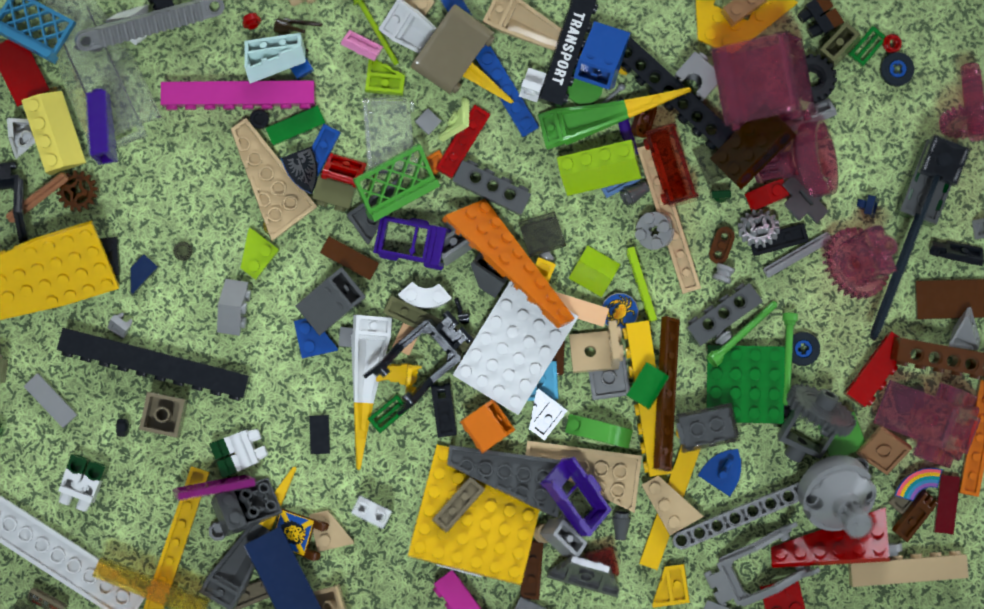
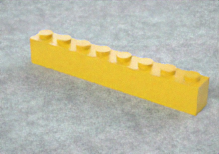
(641, 351)

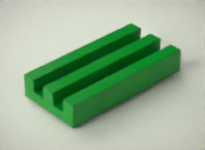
(857, 58)
(375, 424)

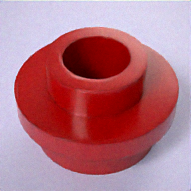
(251, 21)
(896, 43)

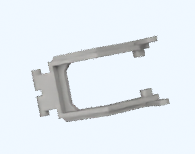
(728, 583)

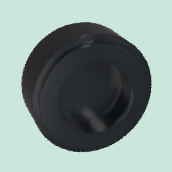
(259, 119)

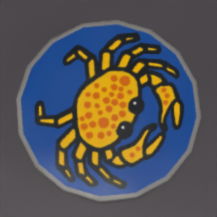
(621, 308)

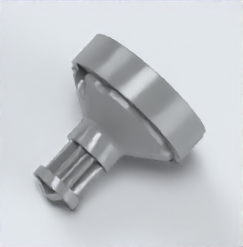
(838, 495)

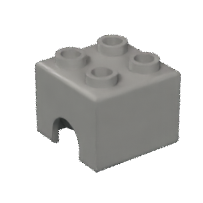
(701, 72)

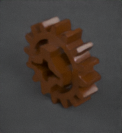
(78, 184)

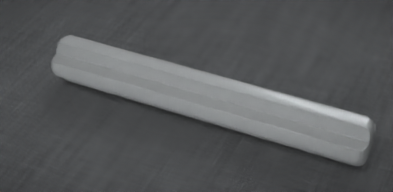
(796, 254)

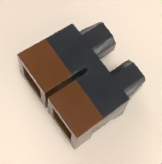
(824, 23)

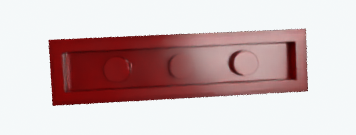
(462, 142)

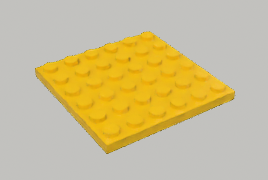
(487, 539)

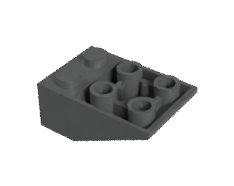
(330, 301)
(245, 507)

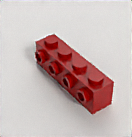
(873, 374)

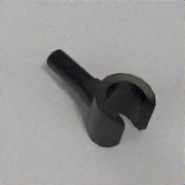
(463, 317)

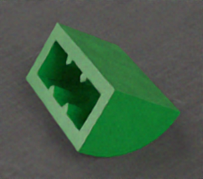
(647, 385)

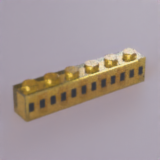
(147, 586)

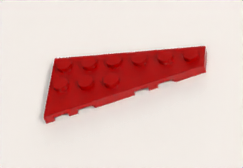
(835, 546)

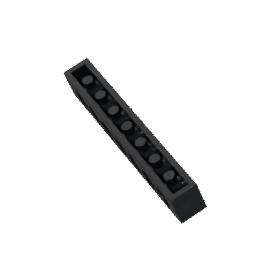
(667, 80)

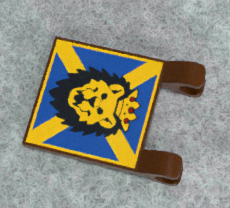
(298, 532)

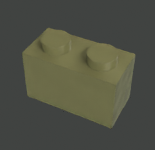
(840, 44)
(333, 194)

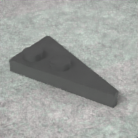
(358, 216)

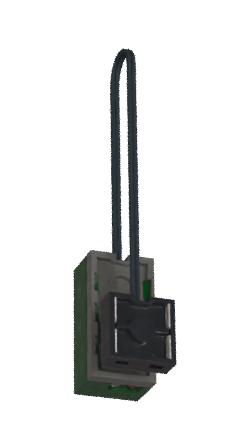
(924, 195)

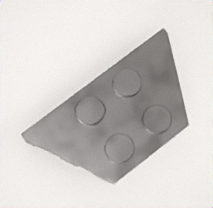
(585, 574)

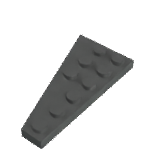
(509, 473)

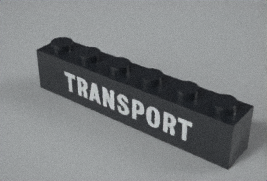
(566, 52)

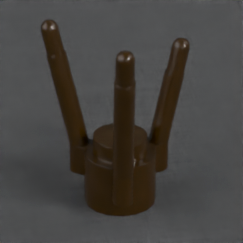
(284, 26)

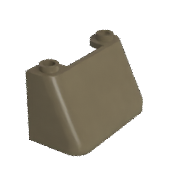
(452, 49)

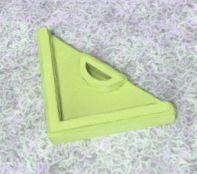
(457, 122)

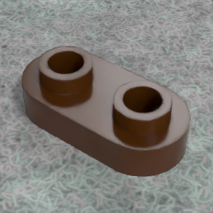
(643, 122)
(720, 245)

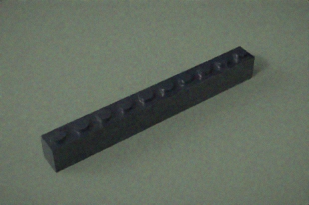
(153, 363)

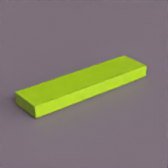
(641, 284)

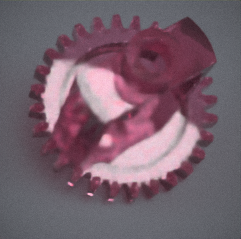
(968, 120)
(860, 260)

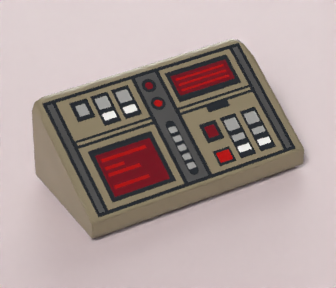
(45, 600)

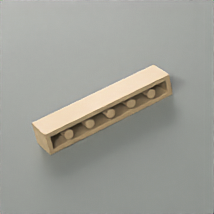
(909, 569)

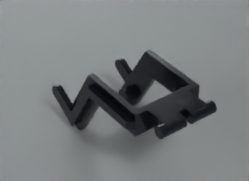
(14, 182)
(445, 335)

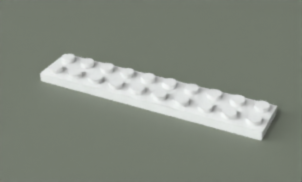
(60, 558)

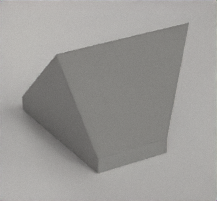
(965, 332)

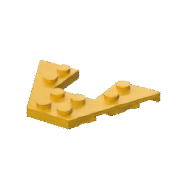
(717, 32)

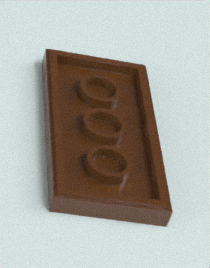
(949, 298)

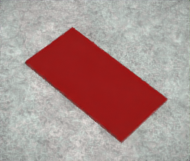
(20, 72)

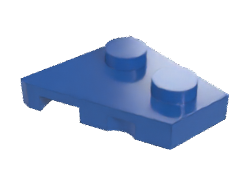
(310, 342)

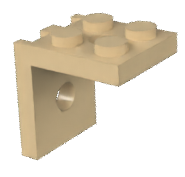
(604, 343)

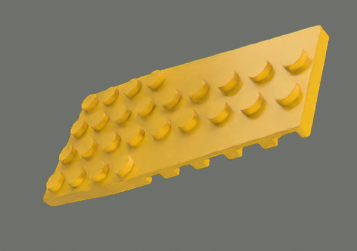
(54, 271)

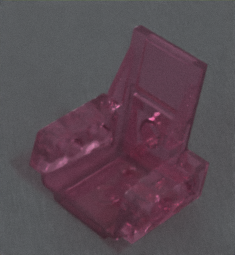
(939, 423)

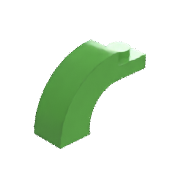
(598, 431)

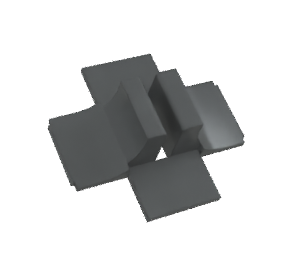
(802, 202)

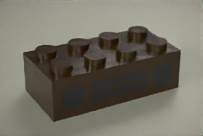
(752, 148)

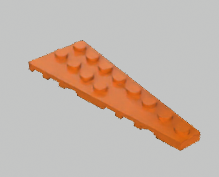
(501, 251)

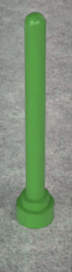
(790, 321)
(715, 357)

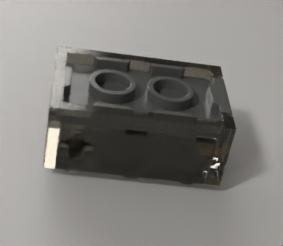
(707, 427)

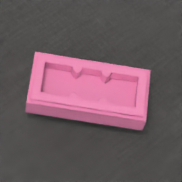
(361, 45)

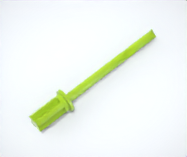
(373, 24)

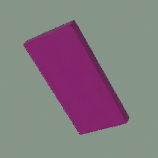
(213, 487)

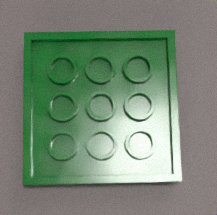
(750, 380)

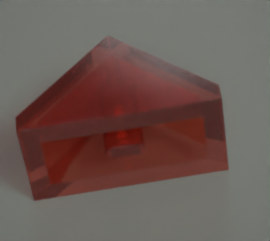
(605, 556)

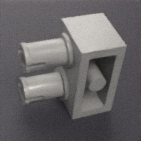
(454, 246)
(563, 537)

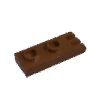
(915, 516)

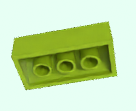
(599, 167)

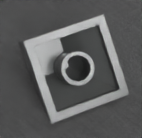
(487, 277)

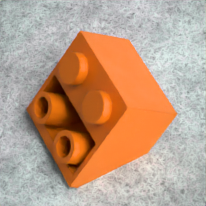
(487, 425)

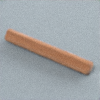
(41, 194)

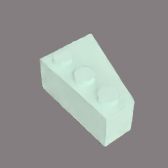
(273, 55)

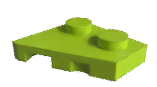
(383, 79)
(257, 254)

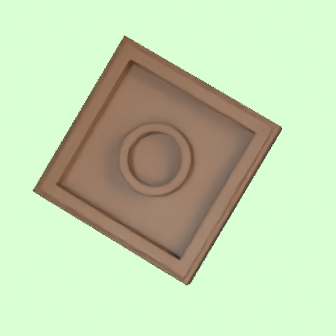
(884, 450)

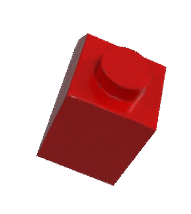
(766, 195)

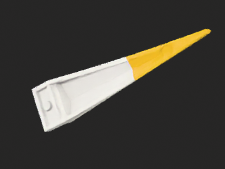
(413, 30)
(368, 347)

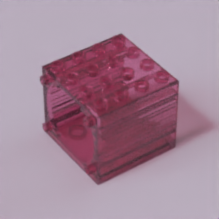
(763, 80)

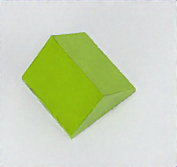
(594, 271)

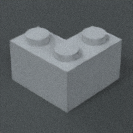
(232, 307)

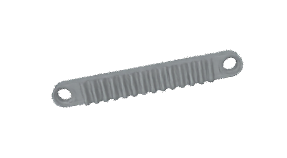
(147, 24)

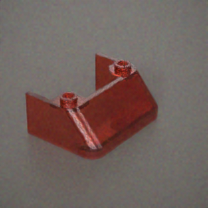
(670, 165)

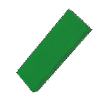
(295, 125)

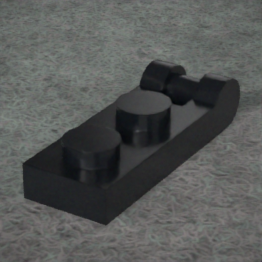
(443, 410)

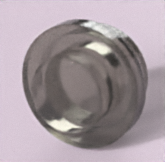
(182, 251)

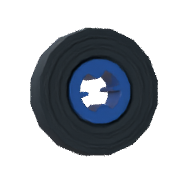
(907, 69)
(813, 349)

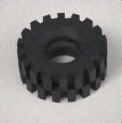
(825, 74)

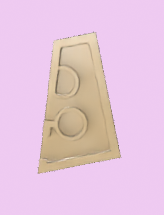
(669, 505)

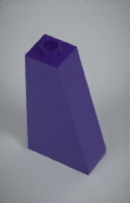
(101, 127)

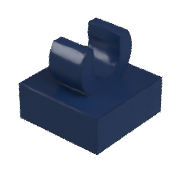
(868, 206)

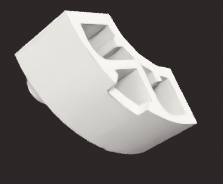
(425, 297)

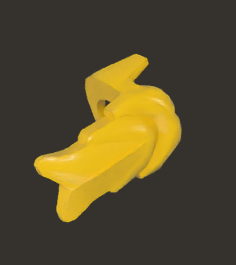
(403, 373)

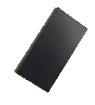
(319, 434)

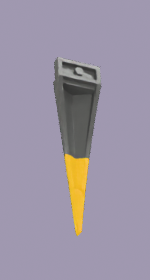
(232, 574)

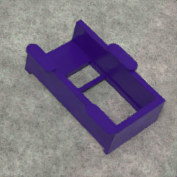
(433, 245)
(587, 485)

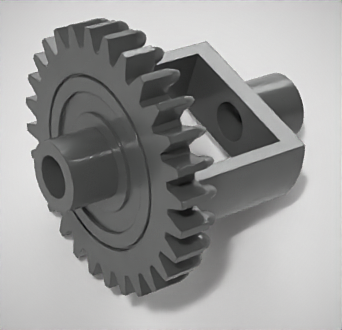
(823, 410)

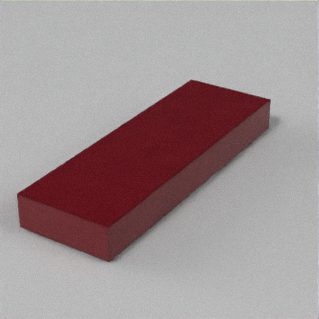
(947, 504)

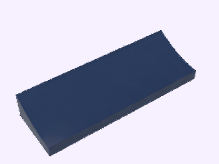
(280, 572)

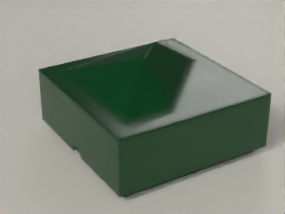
(720, 196)

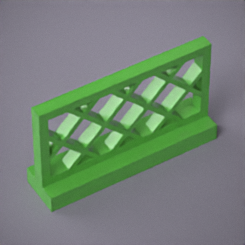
(404, 196)

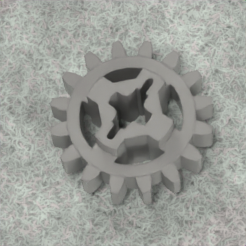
(759, 228)

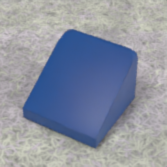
(302, 70)

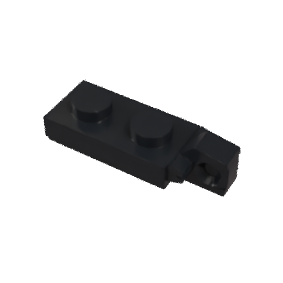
(958, 252)

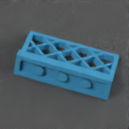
(27, 41)

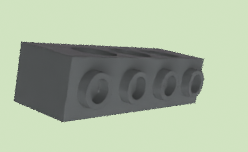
(462, 179)
(750, 301)

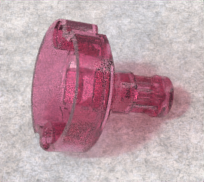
(809, 160)

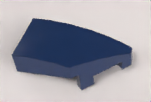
(140, 273)

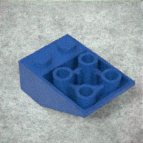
(602, 56)

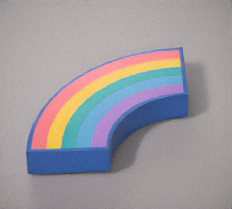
(917, 481)

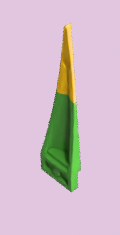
(575, 123)

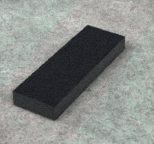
(788, 237)

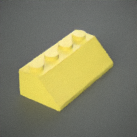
(53, 132)

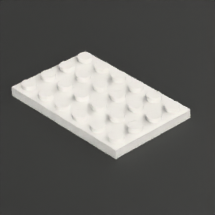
(511, 350)

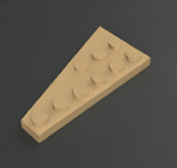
(277, 196)
(613, 471)

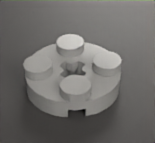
(664, 227)

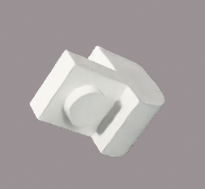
(532, 85)

